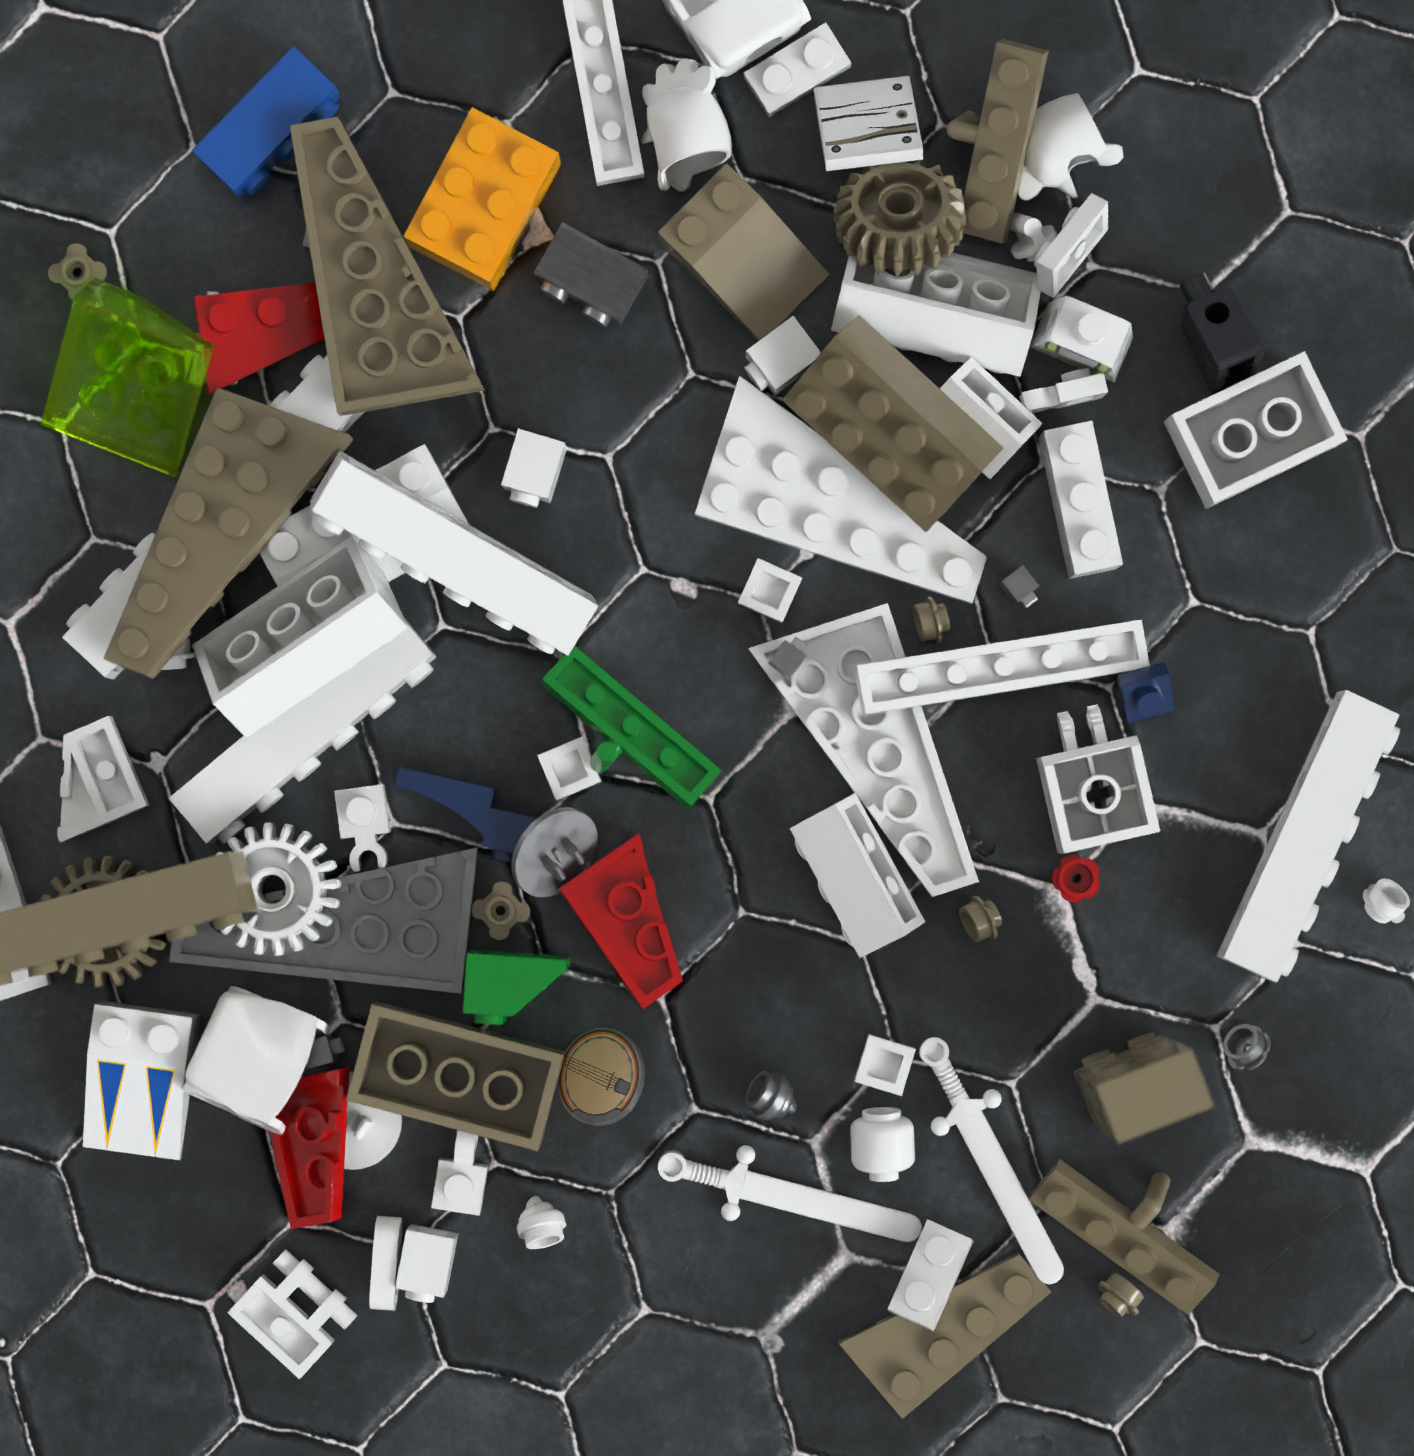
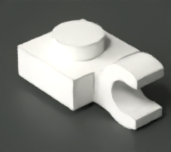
(461, 1180)

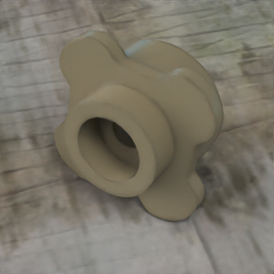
(76, 258)
(500, 924)

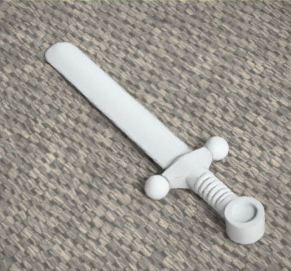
(992, 1161)
(789, 1196)

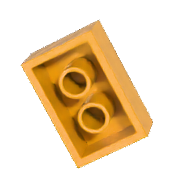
(482, 199)

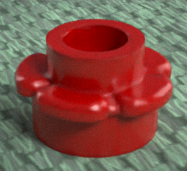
(1089, 881)

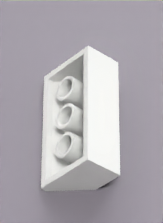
(947, 311)
(304, 540)

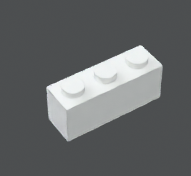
(1080, 499)
(857, 876)

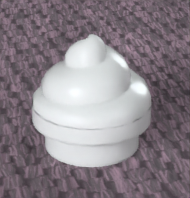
(540, 1224)

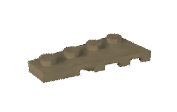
(914, 1362)

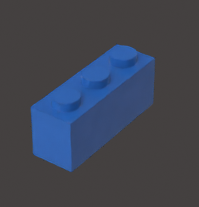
(258, 127)

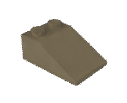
(742, 253)

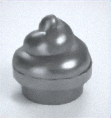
(770, 1096)

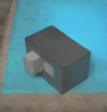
(1020, 587)
(789, 657)
(324, 1050)

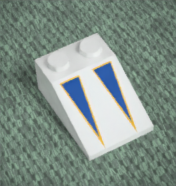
(138, 1079)

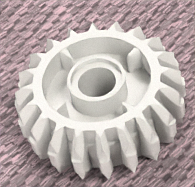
(304, 889)

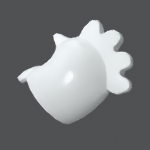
(685, 123)
(1059, 140)

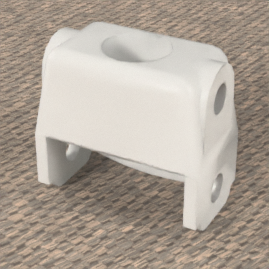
(736, 31)
(252, 1056)

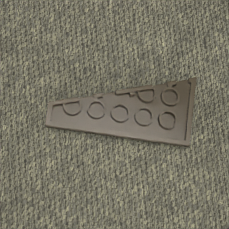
(376, 308)
(225, 508)

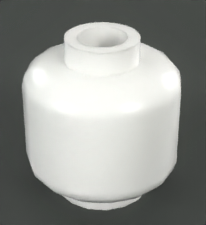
(882, 1143)

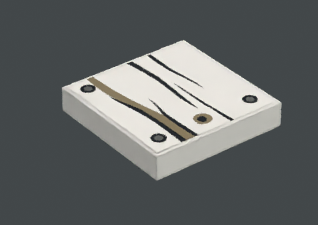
(868, 123)

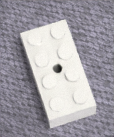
(299, 637)

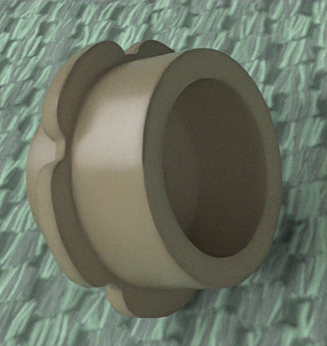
(930, 620)
(980, 919)
(1119, 1296)

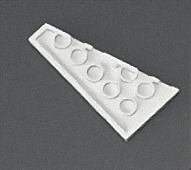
(798, 490)
(880, 755)

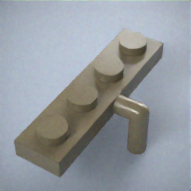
(1000, 138)
(1126, 1234)

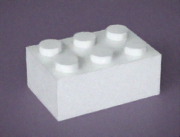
(1255, 430)

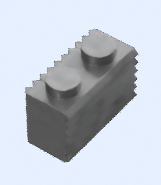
(589, 275)

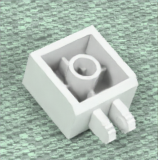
(1114, 764)

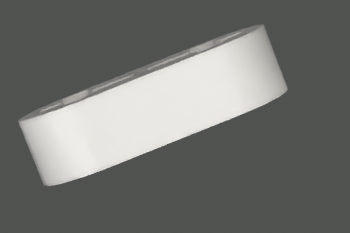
(385, 1262)

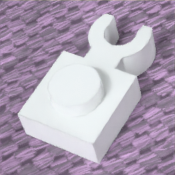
(1075, 388)
(363, 815)

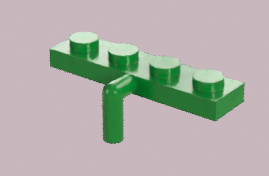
(629, 728)

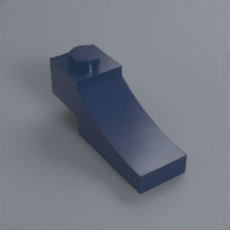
(474, 804)

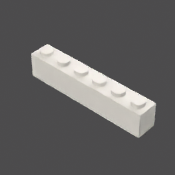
(453, 554)
(258, 765)
(1309, 835)

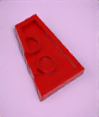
(256, 329)
(624, 920)
(313, 1148)

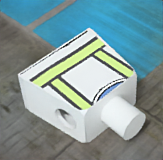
(1083, 336)

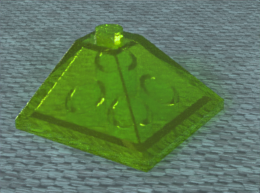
(127, 378)

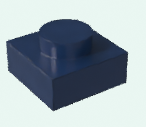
(1145, 692)

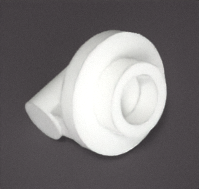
(1030, 235)

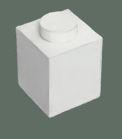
(781, 357)
(533, 468)
(426, 1263)

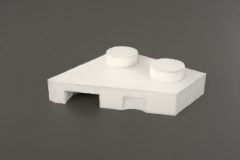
(96, 780)

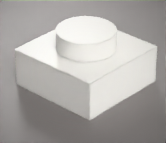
(769, 590)
(568, 768)
(884, 1064)

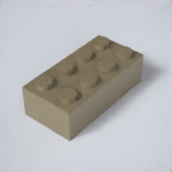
(892, 423)
(455, 1075)
(1142, 1086)

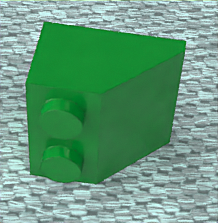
(505, 982)

